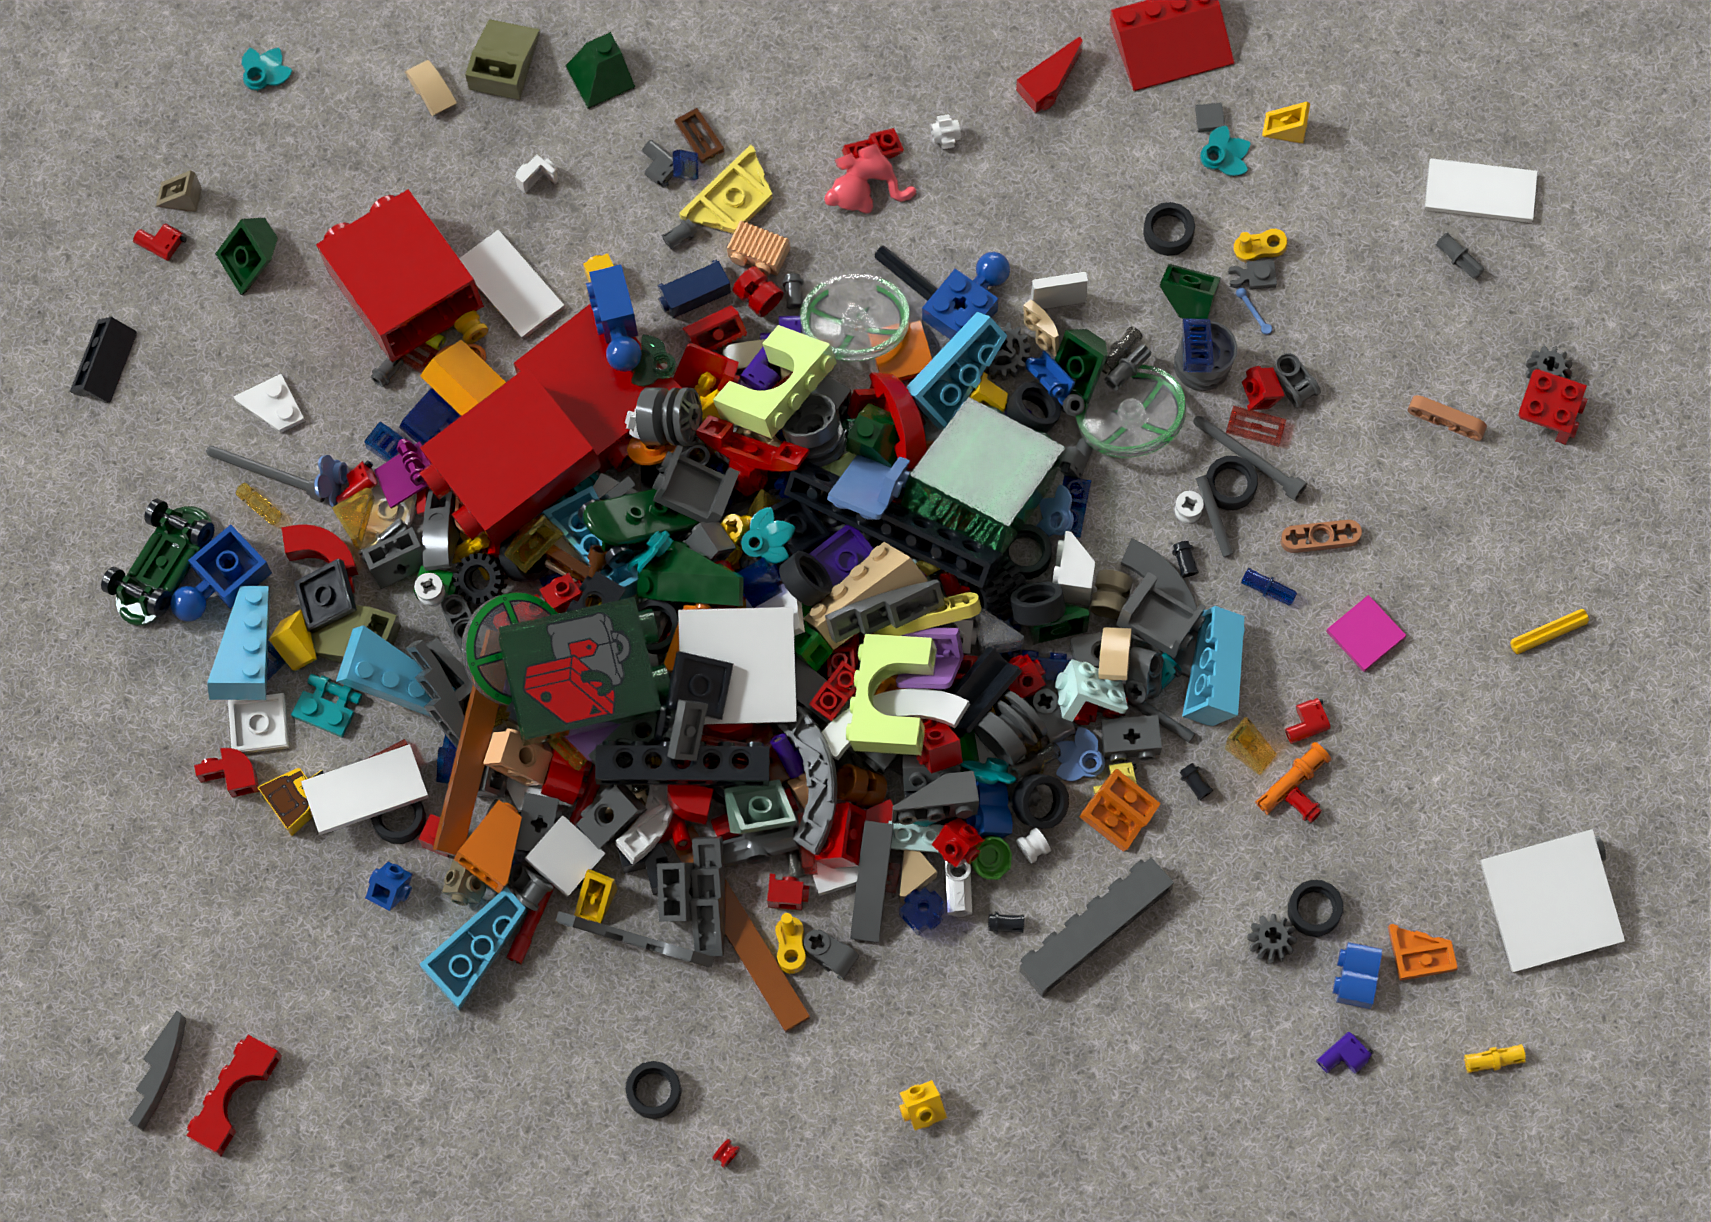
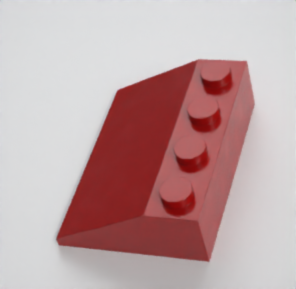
(1170, 40)

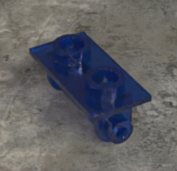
(1054, 664)

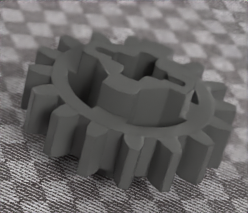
(1009, 361)

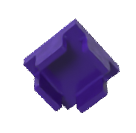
(842, 553)

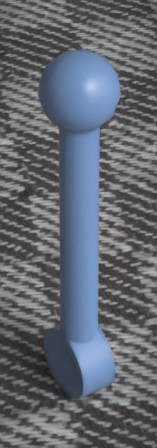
(1265, 328)

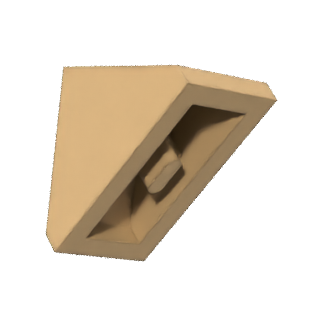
(916, 873)

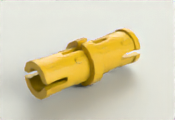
(1495, 1058)

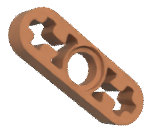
(1441, 414)
(1342, 540)

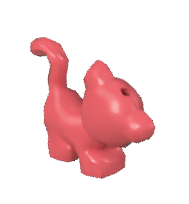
(853, 190)

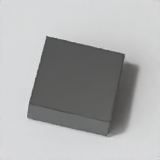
(1209, 116)

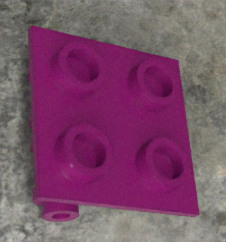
(401, 475)

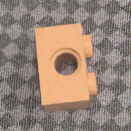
(519, 762)

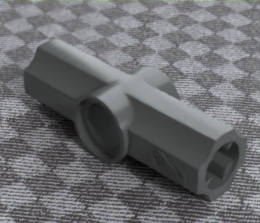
(759, 846)

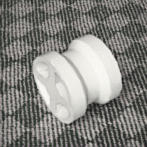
(1189, 513)
(432, 595)
(1033, 845)

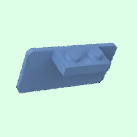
(869, 486)

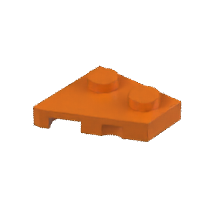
(1419, 954)

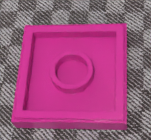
(1366, 633)

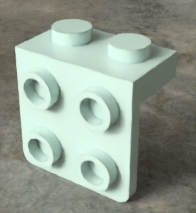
(1082, 684)

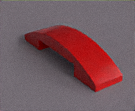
(905, 417)
(748, 451)

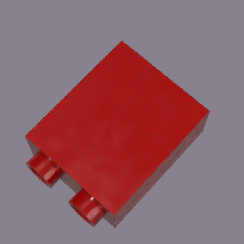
(399, 274)
(587, 389)
(508, 459)

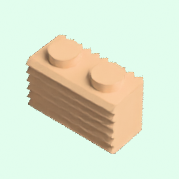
(758, 248)

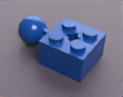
(967, 295)
(614, 317)
(211, 566)

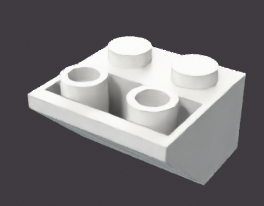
(1074, 570)

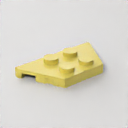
(732, 196)

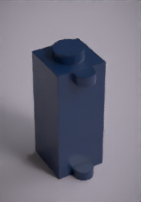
(694, 290)

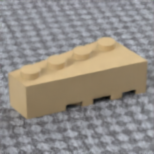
(879, 573)

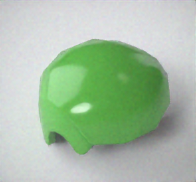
(996, 851)

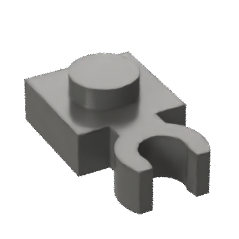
(1258, 274)

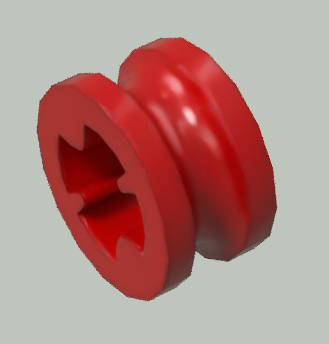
(726, 1153)

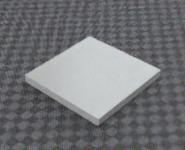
(762, 654)
(1552, 900)

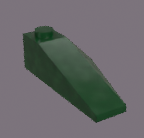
(689, 577)

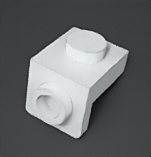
(530, 173)

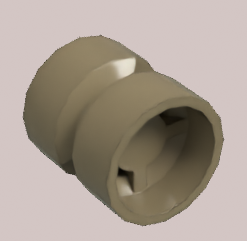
(1111, 593)

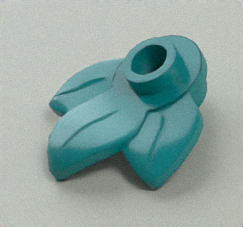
(266, 65)
(1228, 150)
(771, 536)
(655, 546)
(991, 771)

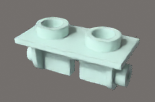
(915, 837)

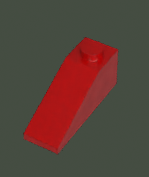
(1045, 81)

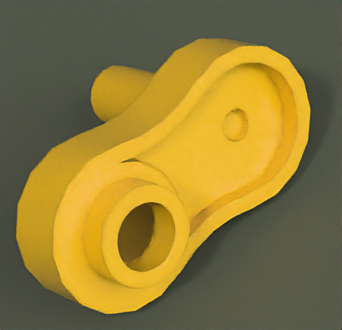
(1256, 246)
(790, 939)

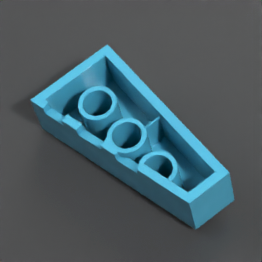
(956, 369)
(581, 539)
(243, 652)
(1216, 668)
(382, 671)
(470, 951)

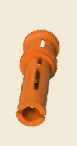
(1302, 770)

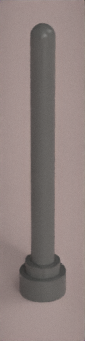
(264, 470)
(1291, 485)

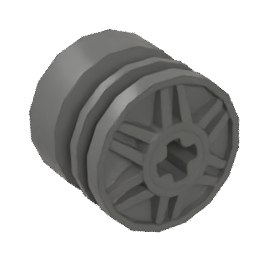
(1223, 353)
(668, 416)
(817, 429)
(1014, 724)

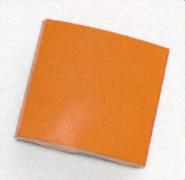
(908, 356)
(1119, 810)

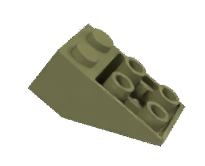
(502, 59)
(333, 639)

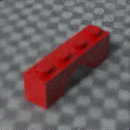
(251, 1063)

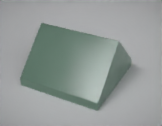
(758, 808)

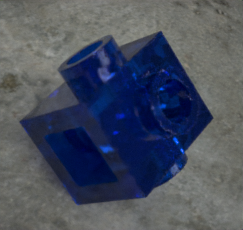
(918, 919)

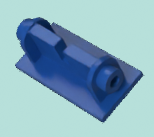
(1051, 376)

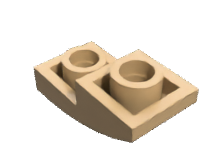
(431, 87)
(1039, 321)
(1115, 653)

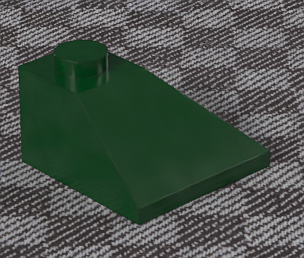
(600, 71)
(247, 251)
(1189, 291)
(1082, 358)
(874, 436)
(1073, 622)

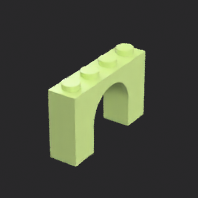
(770, 409)
(880, 659)

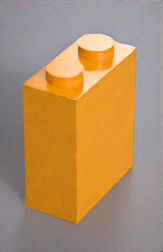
(461, 377)

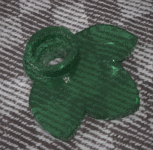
(652, 355)

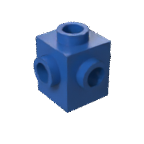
(389, 886)

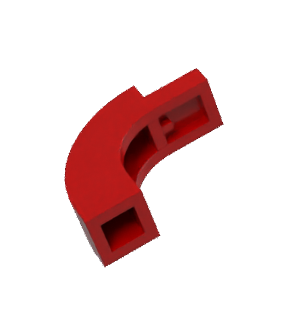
(312, 541)

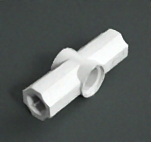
(958, 891)

